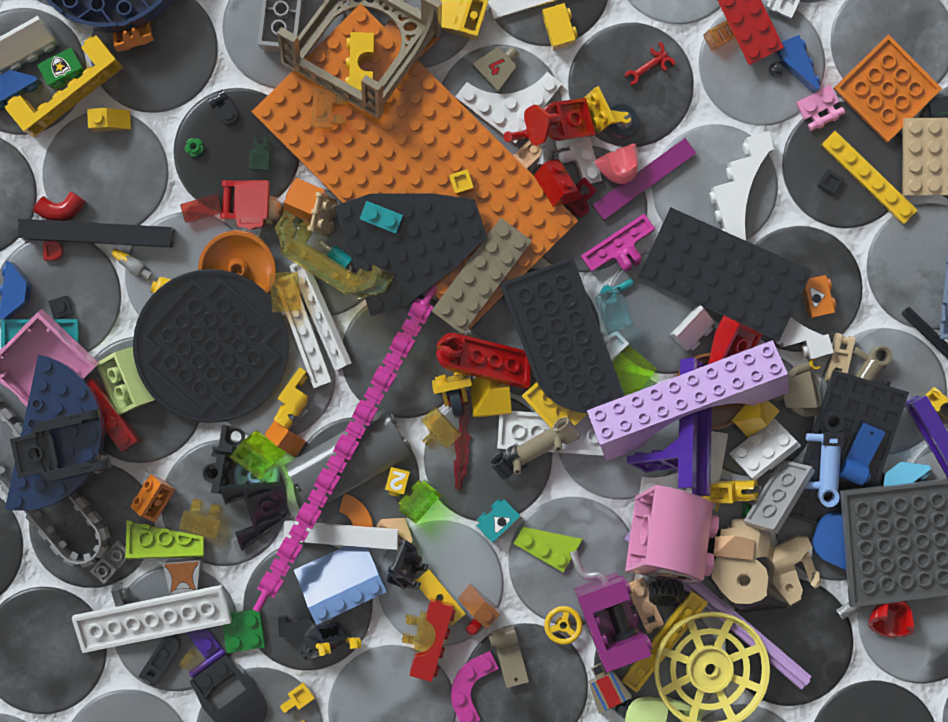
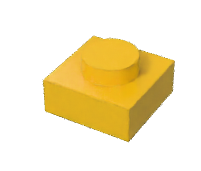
(461, 181)

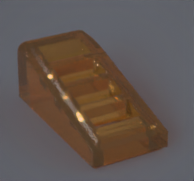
(714, 38)

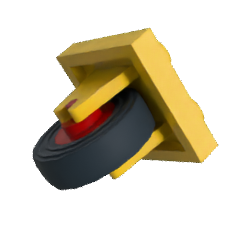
(452, 385)

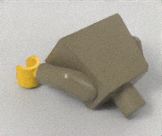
(803, 391)

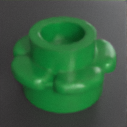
(194, 142)

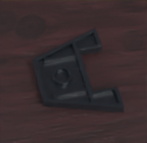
(265, 506)

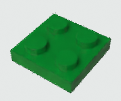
(244, 631)

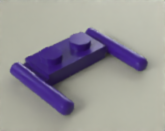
(209, 648)

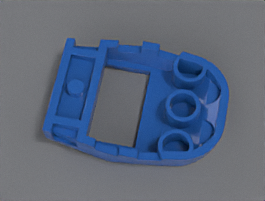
(829, 540)

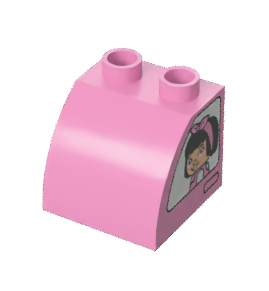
(671, 535)

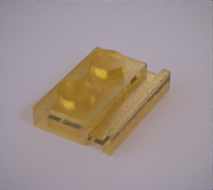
(285, 292)

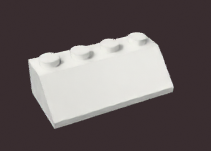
(25, 44)

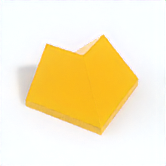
(490, 398)
(754, 418)

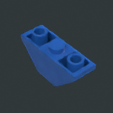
(16, 84)
(14, 291)

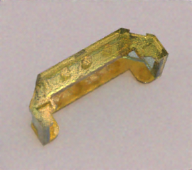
(293, 239)

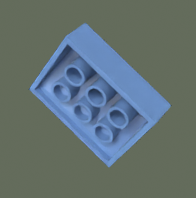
(340, 581)

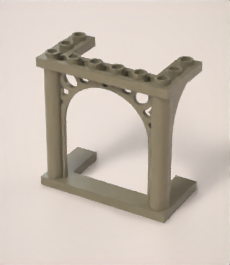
(374, 94)

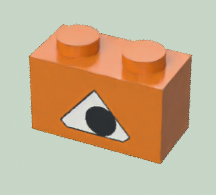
(818, 297)

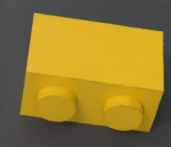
(559, 26)

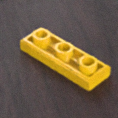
(432, 587)

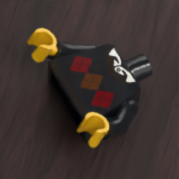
(324, 639)

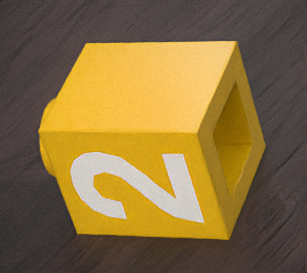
(397, 481)

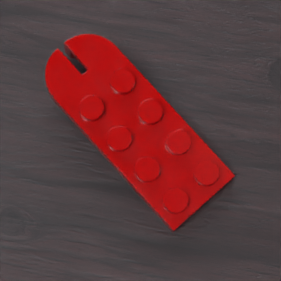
(751, 28)
(484, 360)

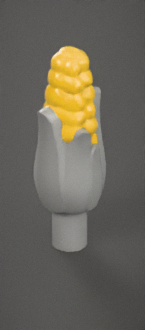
(132, 264)

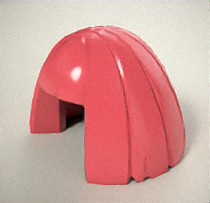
(619, 165)

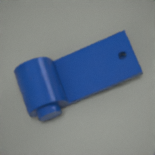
(856, 463)

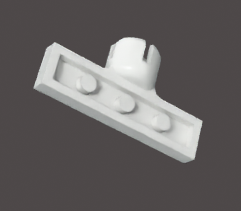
(582, 154)

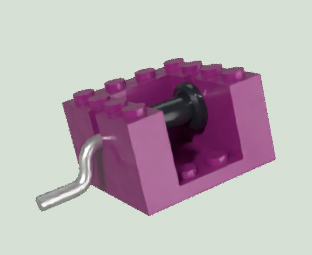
(610, 618)

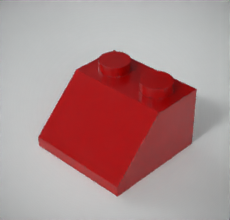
(557, 183)

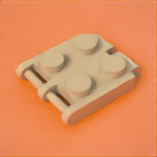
(323, 215)

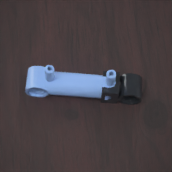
(831, 441)

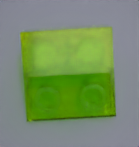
(258, 456)
(420, 500)

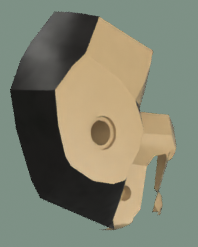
(769, 578)

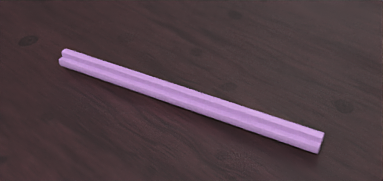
(776, 657)

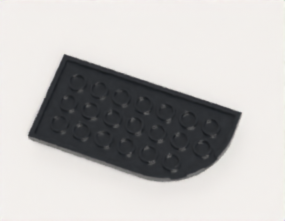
(562, 337)

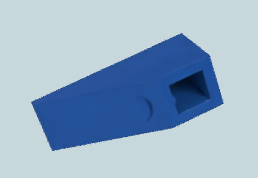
(798, 63)

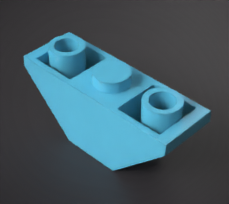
(906, 473)

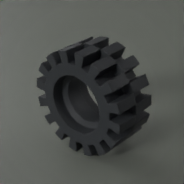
(666, 592)

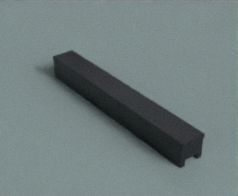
(96, 233)

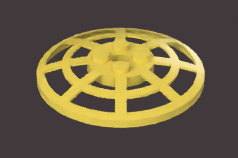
(723, 668)

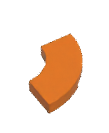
(355, 511)

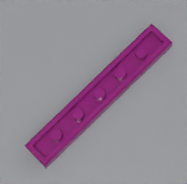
(644, 179)

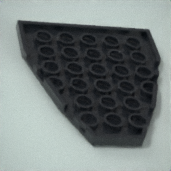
(427, 247)

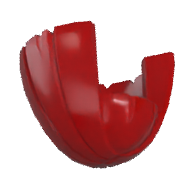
(892, 620)

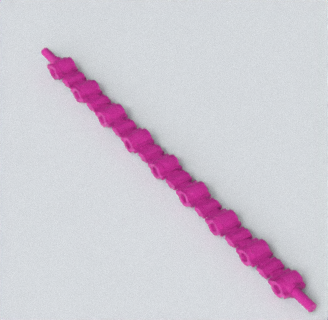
(345, 448)

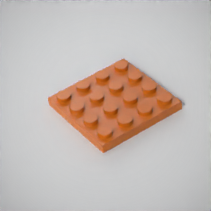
(887, 88)

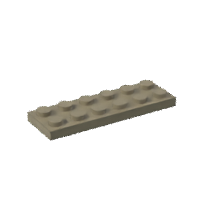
(481, 275)

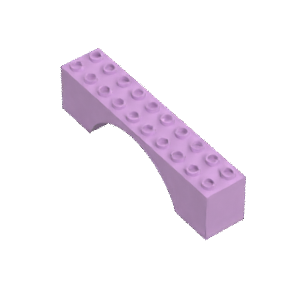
(741, 378)

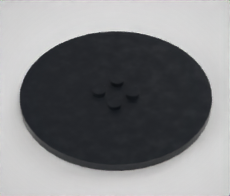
(210, 345)

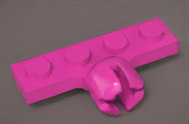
(620, 246)

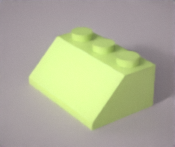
(123, 381)

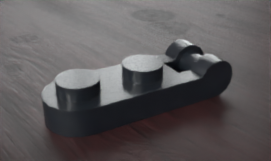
(160, 659)

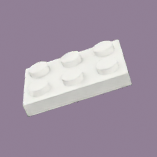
(764, 449)

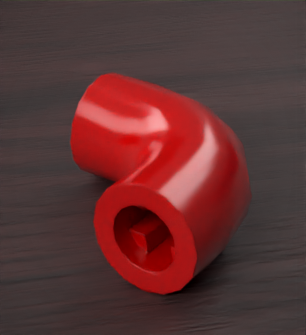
(59, 211)

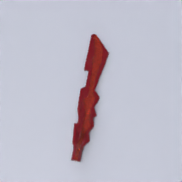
(461, 444)

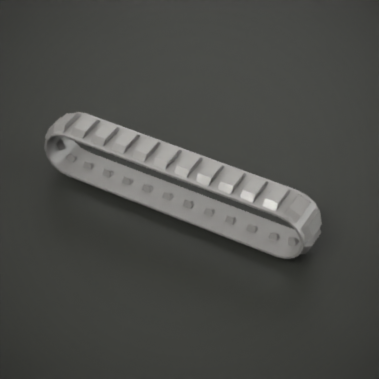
(46, 531)

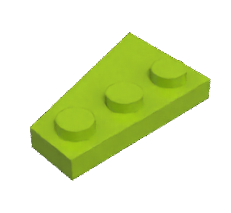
(548, 546)

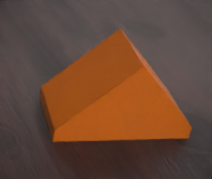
(285, 439)

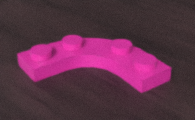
(465, 680)

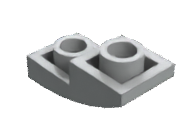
(108, 565)

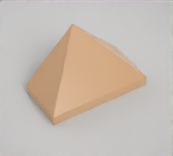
(397, 523)
(734, 547)

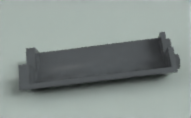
(377, 451)

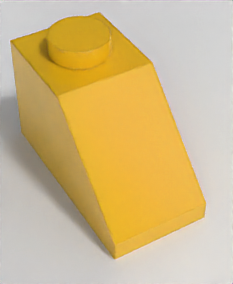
(108, 119)

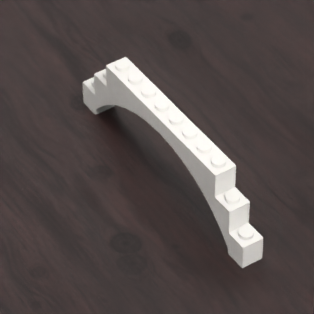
(731, 203)

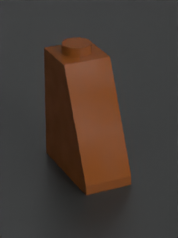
(479, 606)

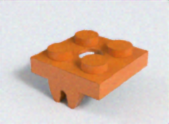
(140, 36)

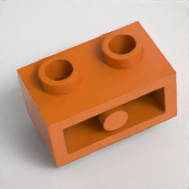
(152, 498)

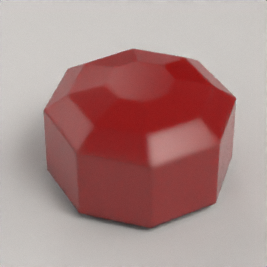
(473, 627)

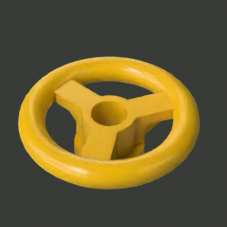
(564, 618)

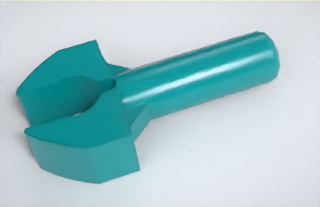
(623, 286)

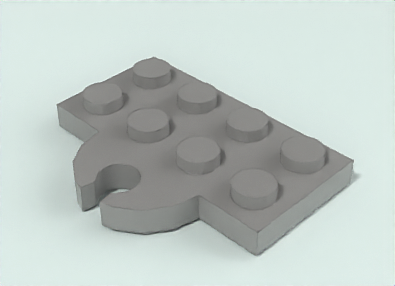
(777, 495)

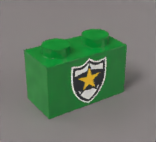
(61, 68)

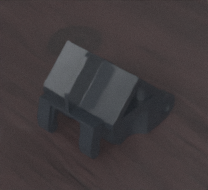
(405, 566)

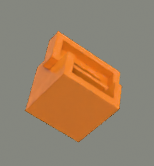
(301, 199)

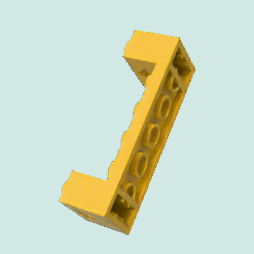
(36, 121)

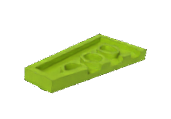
(157, 543)

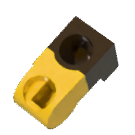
(940, 404)

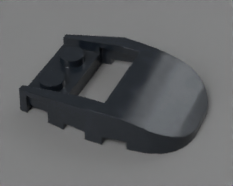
(246, 707)

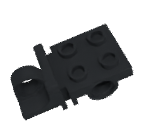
(223, 461)

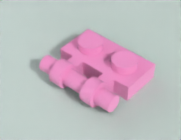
(818, 102)

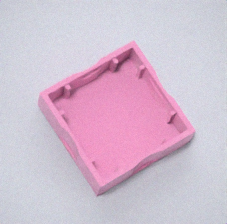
(44, 338)

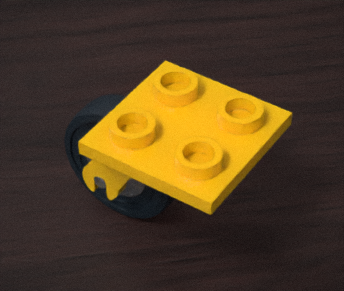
(618, 120)

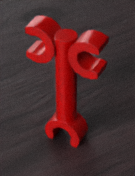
(660, 57)

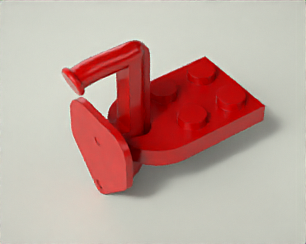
(569, 120)

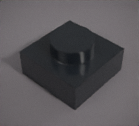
(61, 307)

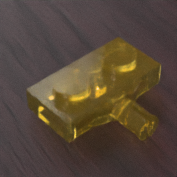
(439, 428)

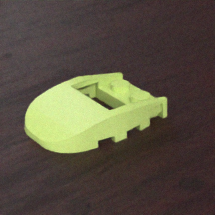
(654, 710)

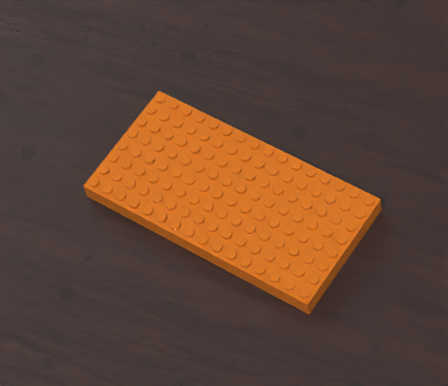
(411, 147)

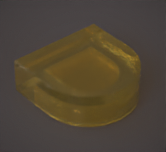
(188, 658)

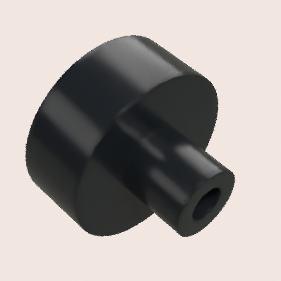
(622, 708)

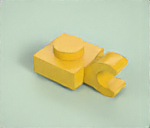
(298, 696)

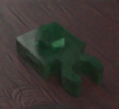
(260, 157)

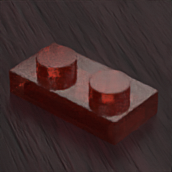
(201, 208)

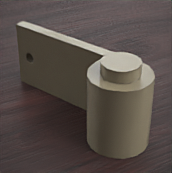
(509, 656)

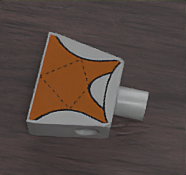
(183, 575)

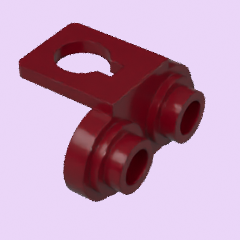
(580, 207)

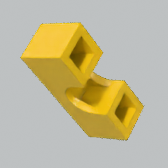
(360, 45)

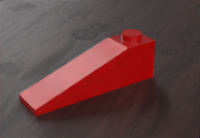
(732, 339)

